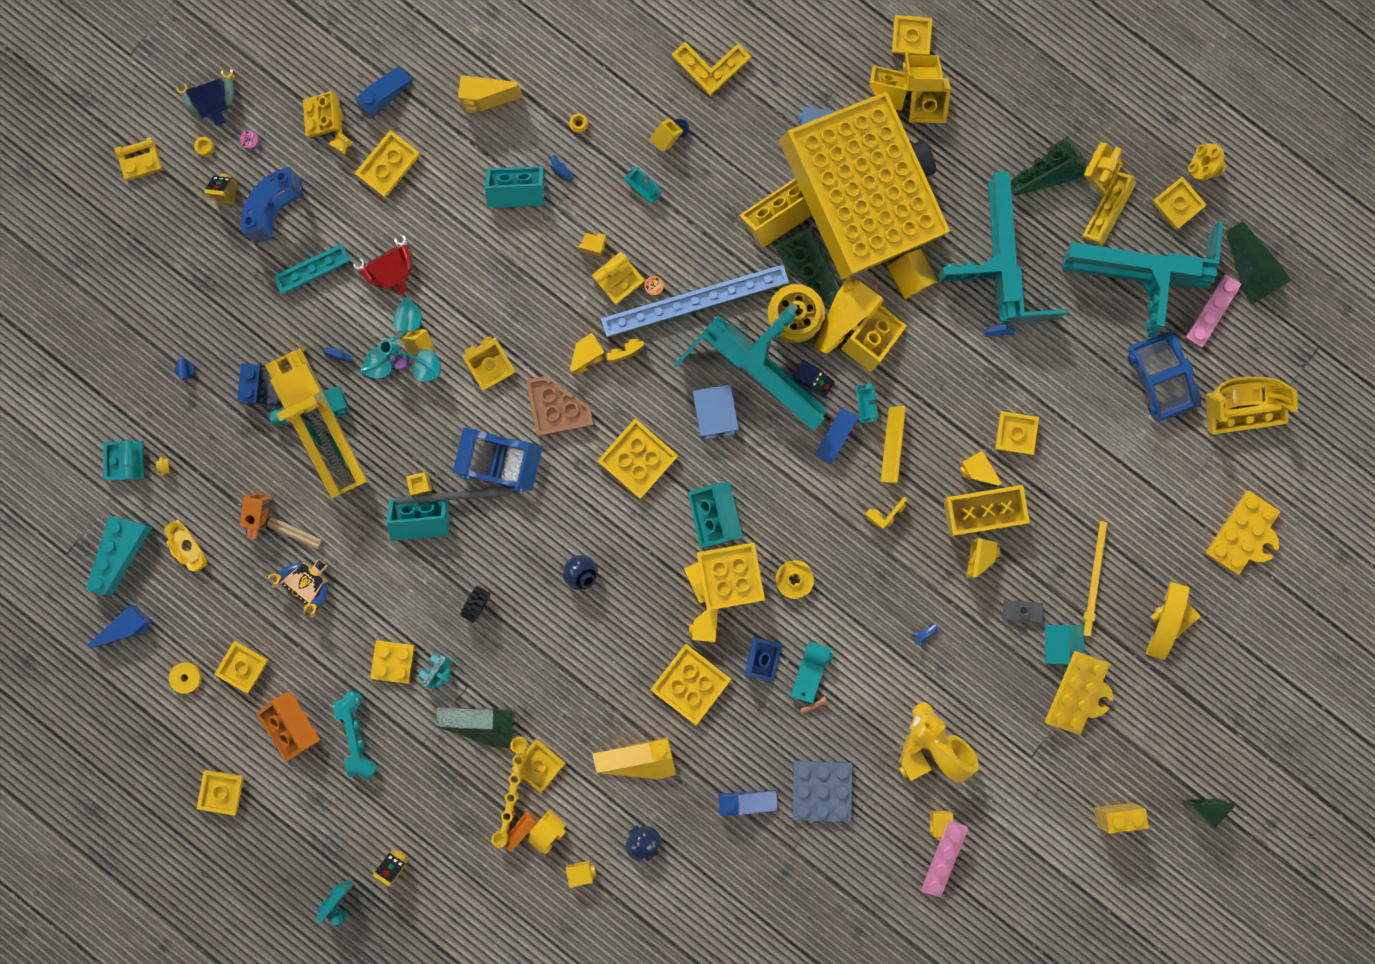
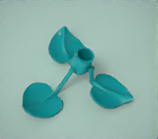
(378, 362)

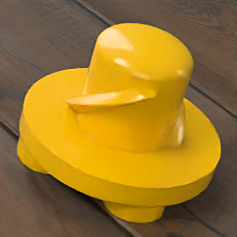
(1207, 162)

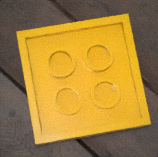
(637, 458)
(730, 576)
(690, 684)

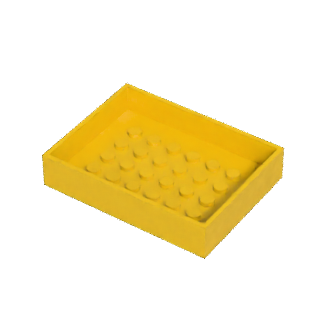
(863, 185)

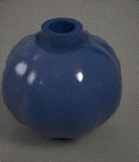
(580, 572)
(643, 843)

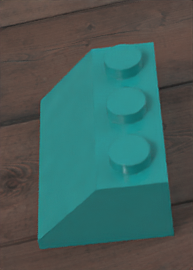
(515, 187)
(715, 514)
(417, 520)

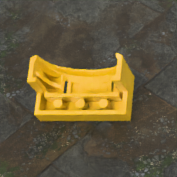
(1248, 391)

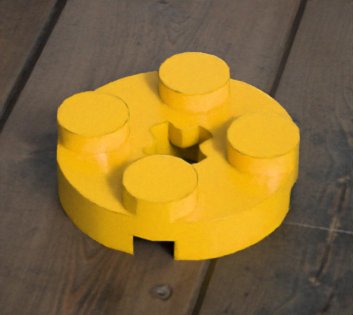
(799, 589)

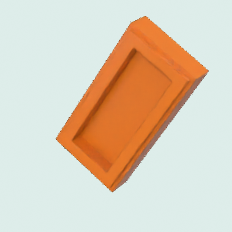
(520, 830)

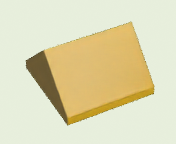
(912, 273)

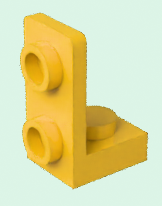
(876, 516)

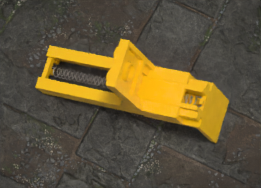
(301, 393)

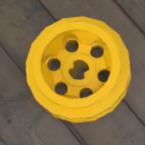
(808, 297)

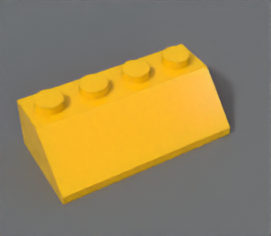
(776, 213)

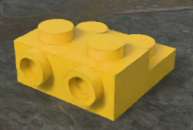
(488, 362)

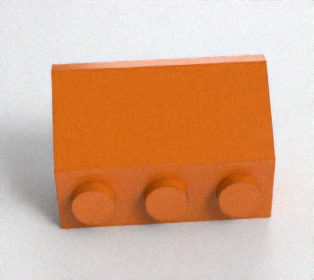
(288, 726)

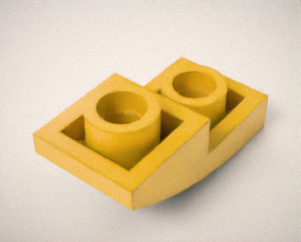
(632, 348)

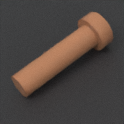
(823, 701)

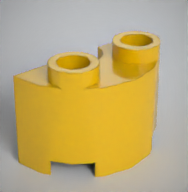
(545, 831)

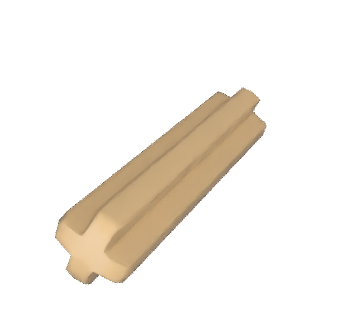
(294, 533)

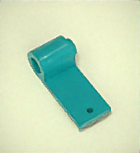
(810, 671)

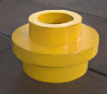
(578, 117)
(162, 466)

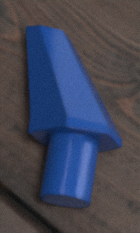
(560, 168)
(999, 330)
(337, 354)

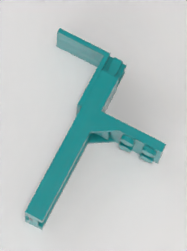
(1004, 263)
(1152, 270)
(755, 360)

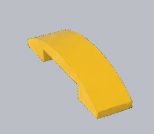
(1169, 621)

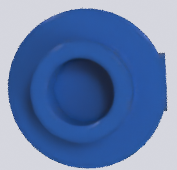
(184, 369)

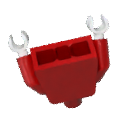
(389, 268)

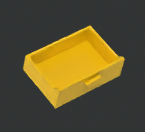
(923, 72)

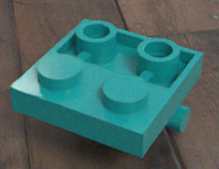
(123, 460)
(330, 908)

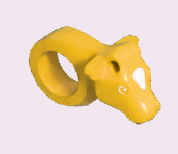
(949, 751)

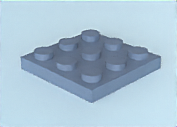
(822, 791)

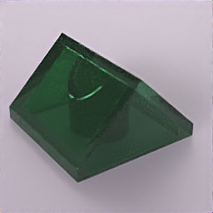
(1209, 810)

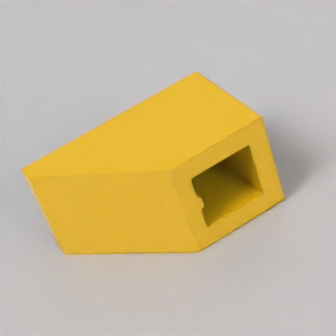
(585, 353)

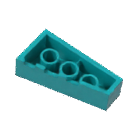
(115, 553)

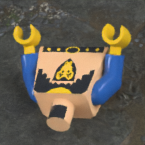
(304, 583)

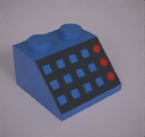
(256, 386)

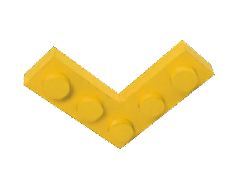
(710, 78)

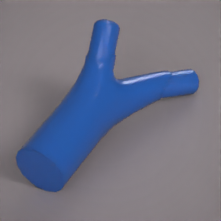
(924, 635)

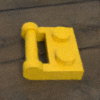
(139, 165)

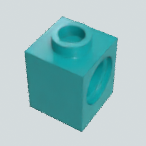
(337, 400)

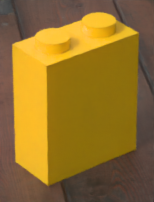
(1121, 818)

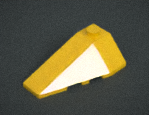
(850, 306)
(641, 760)

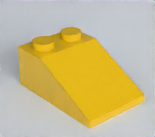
(485, 93)
(874, 338)

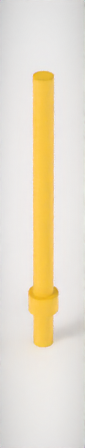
(1089, 615)

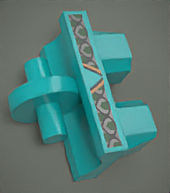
(438, 674)

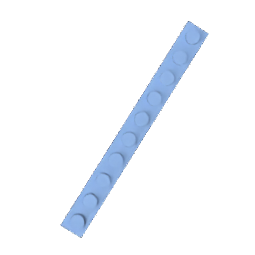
(695, 301)

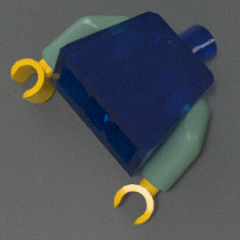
(210, 97)

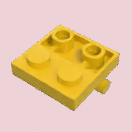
(322, 114)
(1104, 168)
(618, 278)

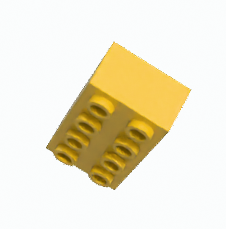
(986, 510)

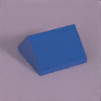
(762, 659)

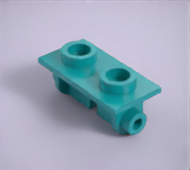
(636, 179)
(867, 412)

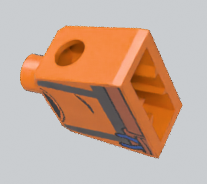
(255, 513)

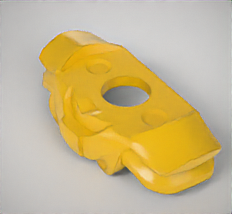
(177, 534)

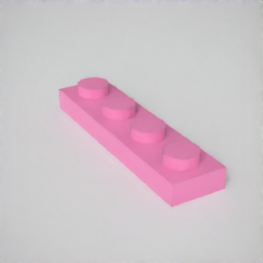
(1212, 311)
(944, 858)

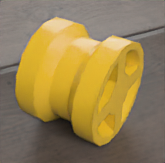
(340, 143)

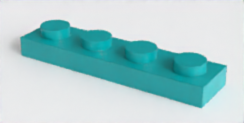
(312, 269)

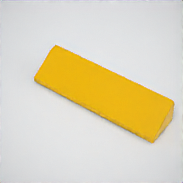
(1109, 209)
(893, 444)

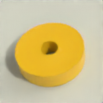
(176, 677)

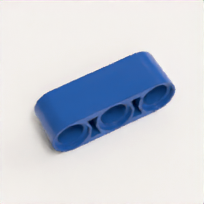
(836, 435)

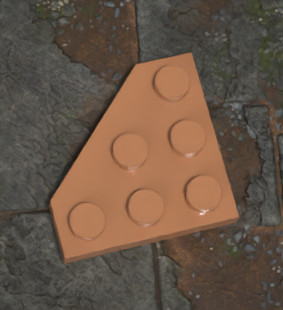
(555, 408)

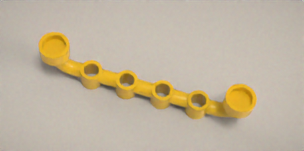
(518, 746)

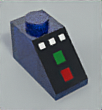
(813, 378)

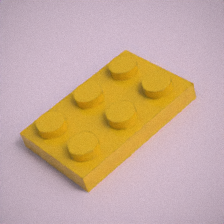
(387, 163)

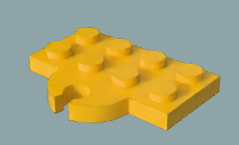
(1245, 534)
(1080, 693)

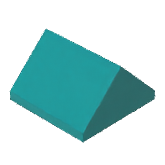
(1062, 642)

